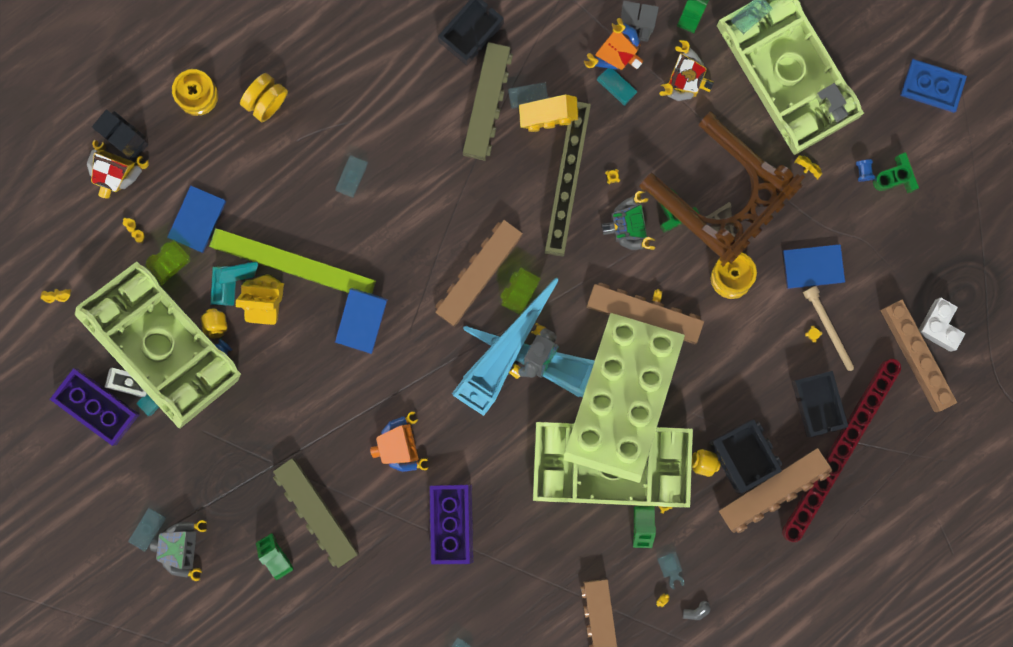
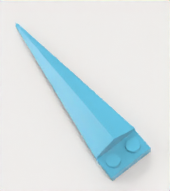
(564, 370)
(484, 380)

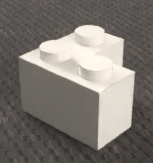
(937, 326)
(123, 382)

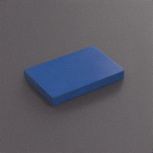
(933, 85)
(196, 219)
(813, 266)
(361, 320)

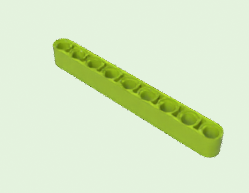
(289, 262)

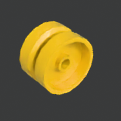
(183, 92)
(263, 97)
(724, 278)

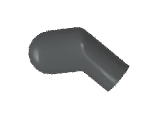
(699, 613)

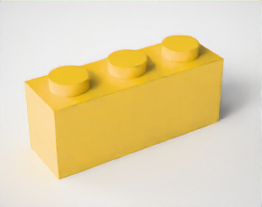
(548, 112)

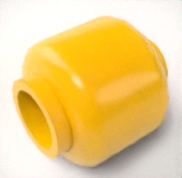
(214, 323)
(705, 462)

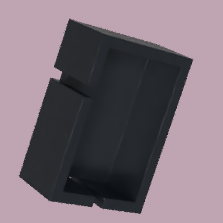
(470, 30)
(121, 134)
(820, 404)

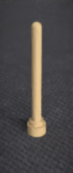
(812, 295)

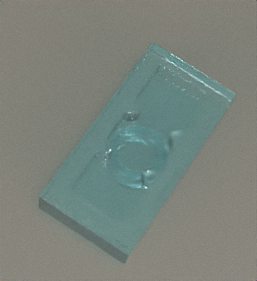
(751, 15)
(527, 94)
(351, 176)
(147, 529)

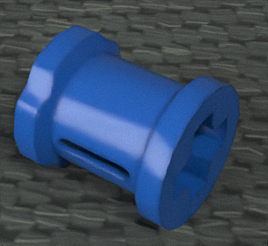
(865, 170)

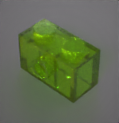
(167, 262)
(520, 291)

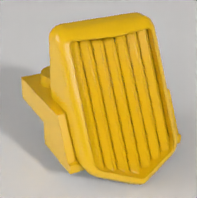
(261, 299)

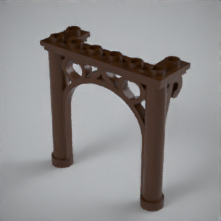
(723, 242)

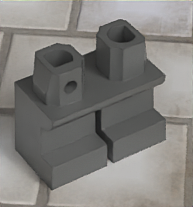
(646, 20)
(835, 102)

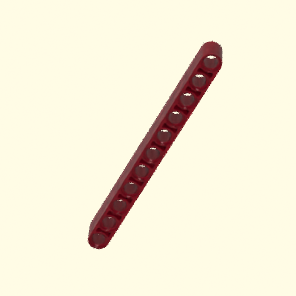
(850, 444)

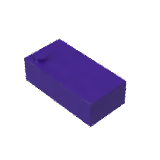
(94, 406)
(451, 524)

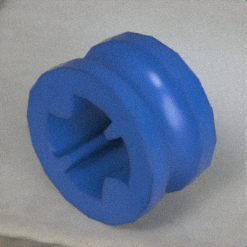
(224, 347)

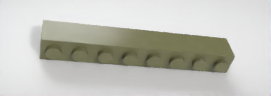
(567, 182)

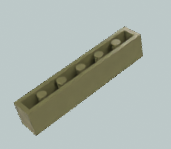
(486, 101)
(315, 512)

